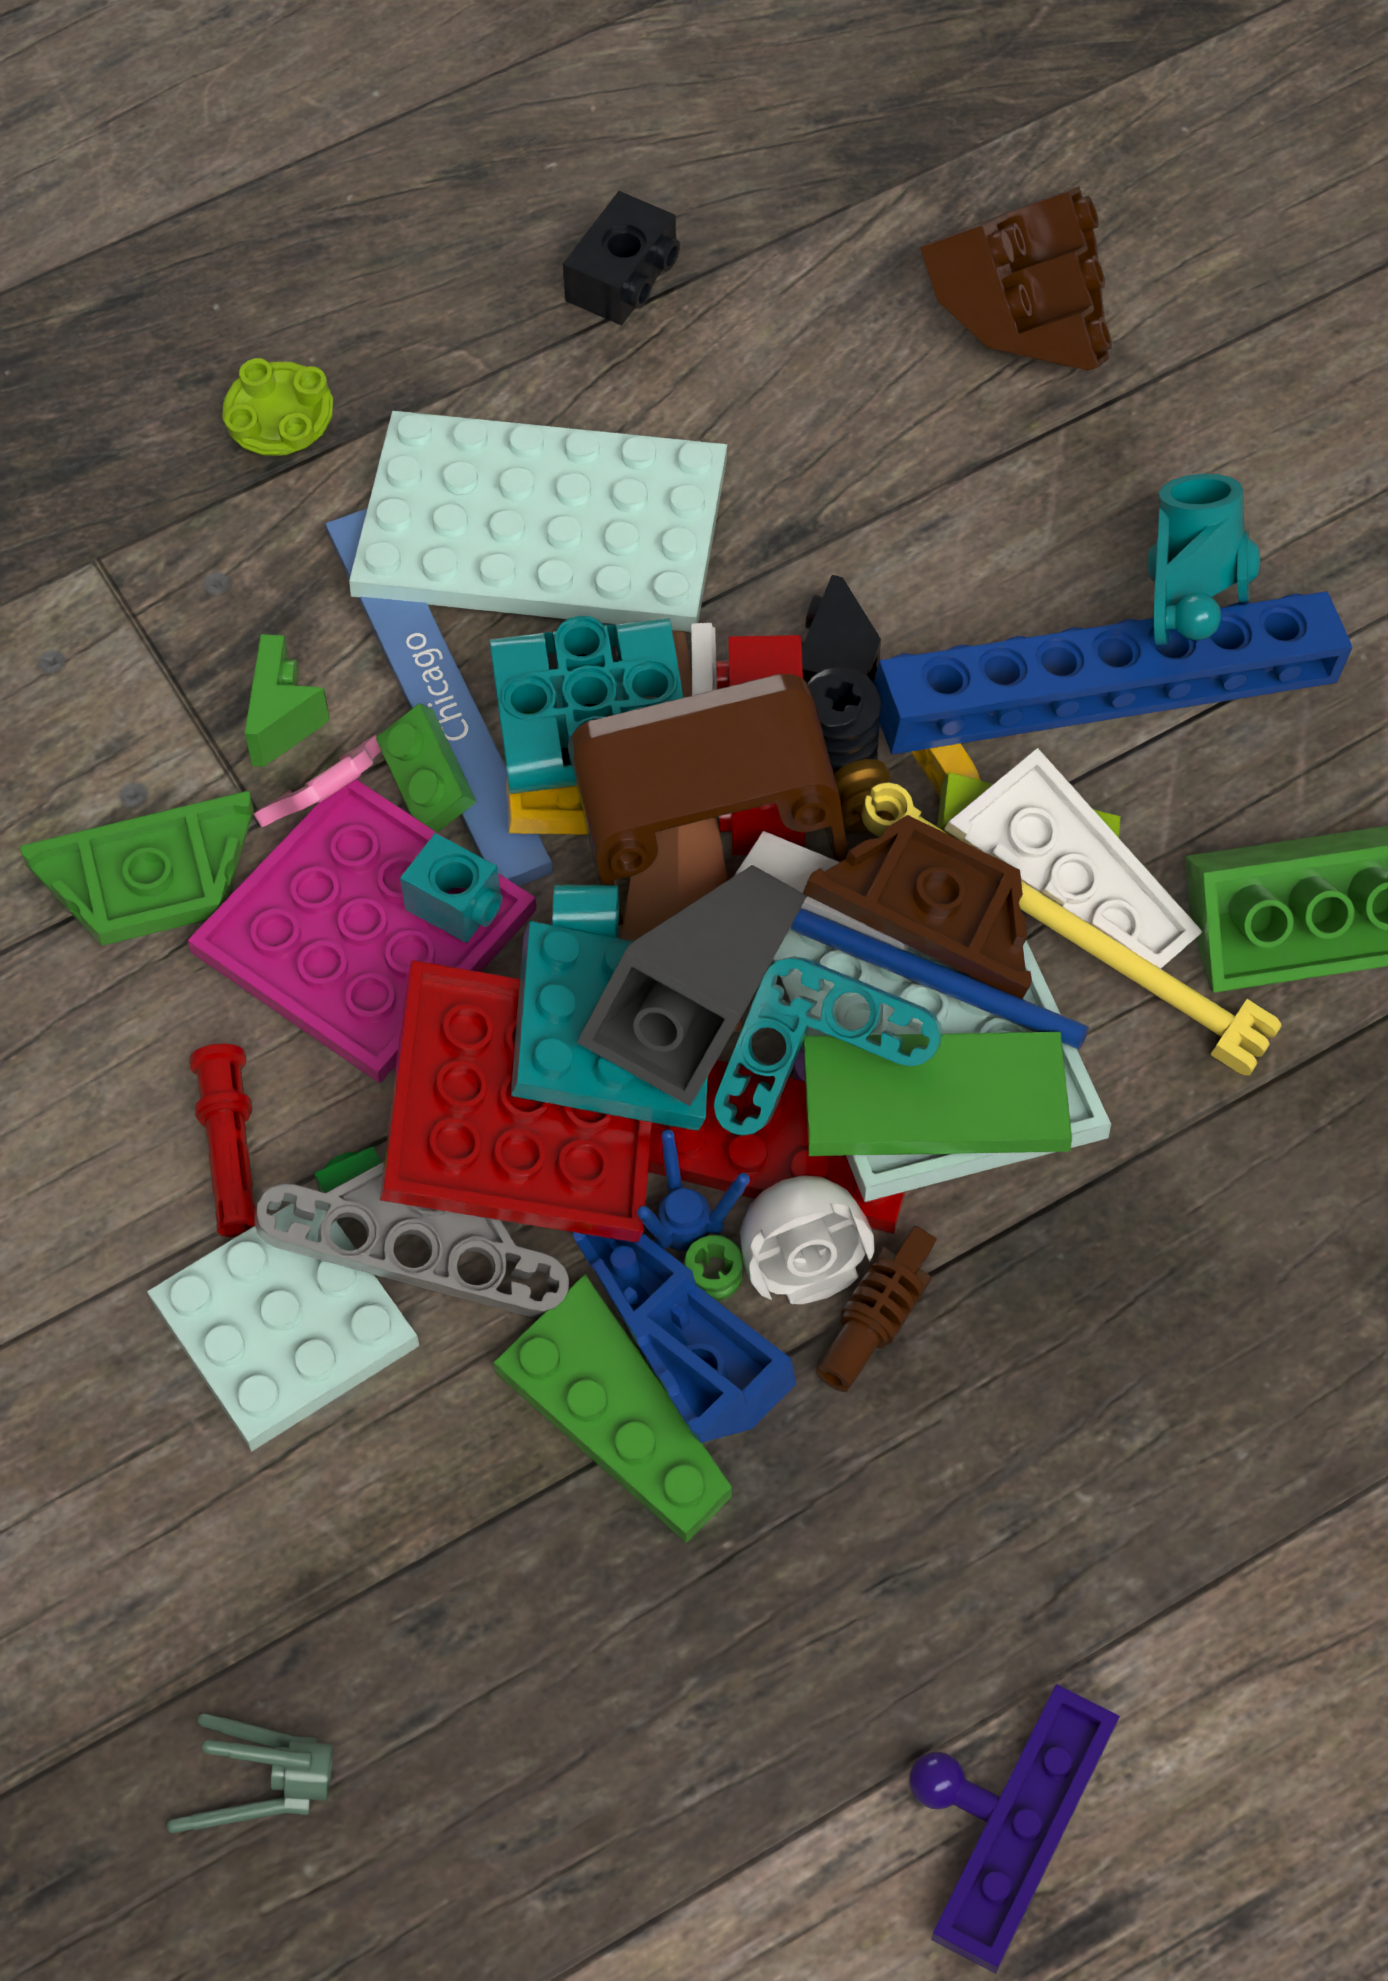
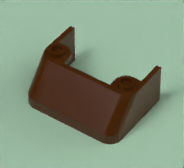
(701, 763)

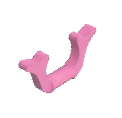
(323, 785)

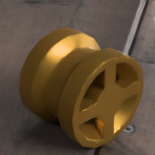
(853, 784)

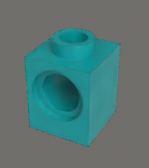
(449, 866)

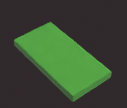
(966, 1099)

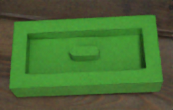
(426, 768)

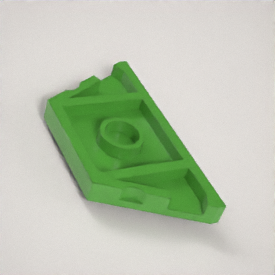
(146, 869)

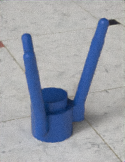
(683, 1211)

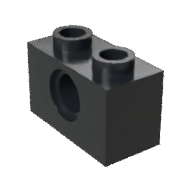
(621, 258)

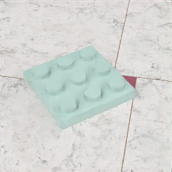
(280, 1327)

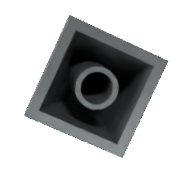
(691, 983)

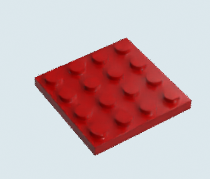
(479, 1151)

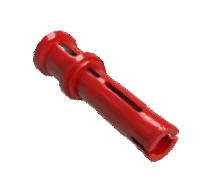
(223, 1112)

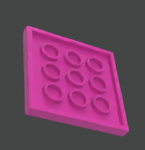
(328, 928)

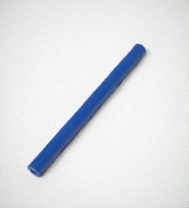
(938, 977)

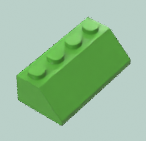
(1291, 908)

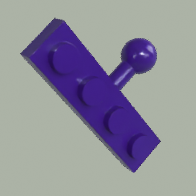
(1020, 1826)

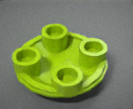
(277, 407)

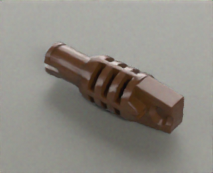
(877, 1309)

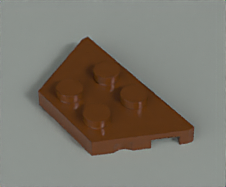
(934, 899)

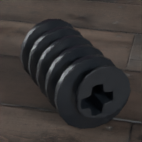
(848, 714)

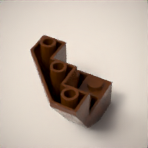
(1028, 281)

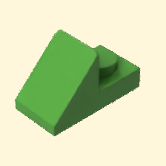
(279, 708)

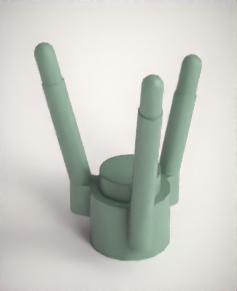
(298, 1768)

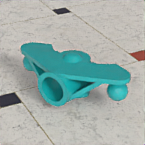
(1199, 554)

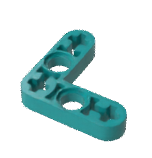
(793, 1023)

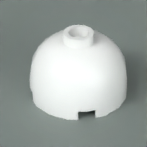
(804, 1239)

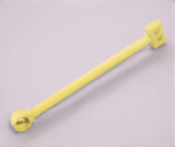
(1241, 1035)

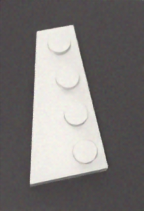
(1074, 858)

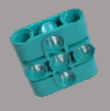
(524, 683)

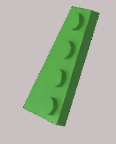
(610, 1404)

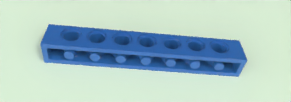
(1106, 673)

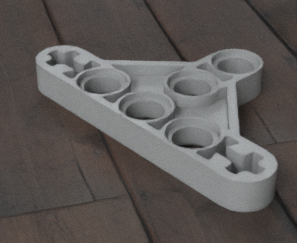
(445, 1232)

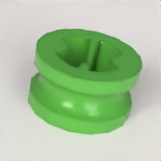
(716, 1247)

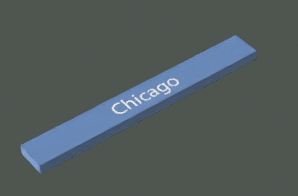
(431, 677)

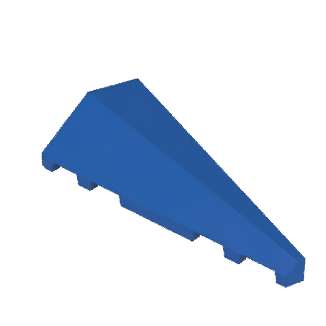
(702, 1353)

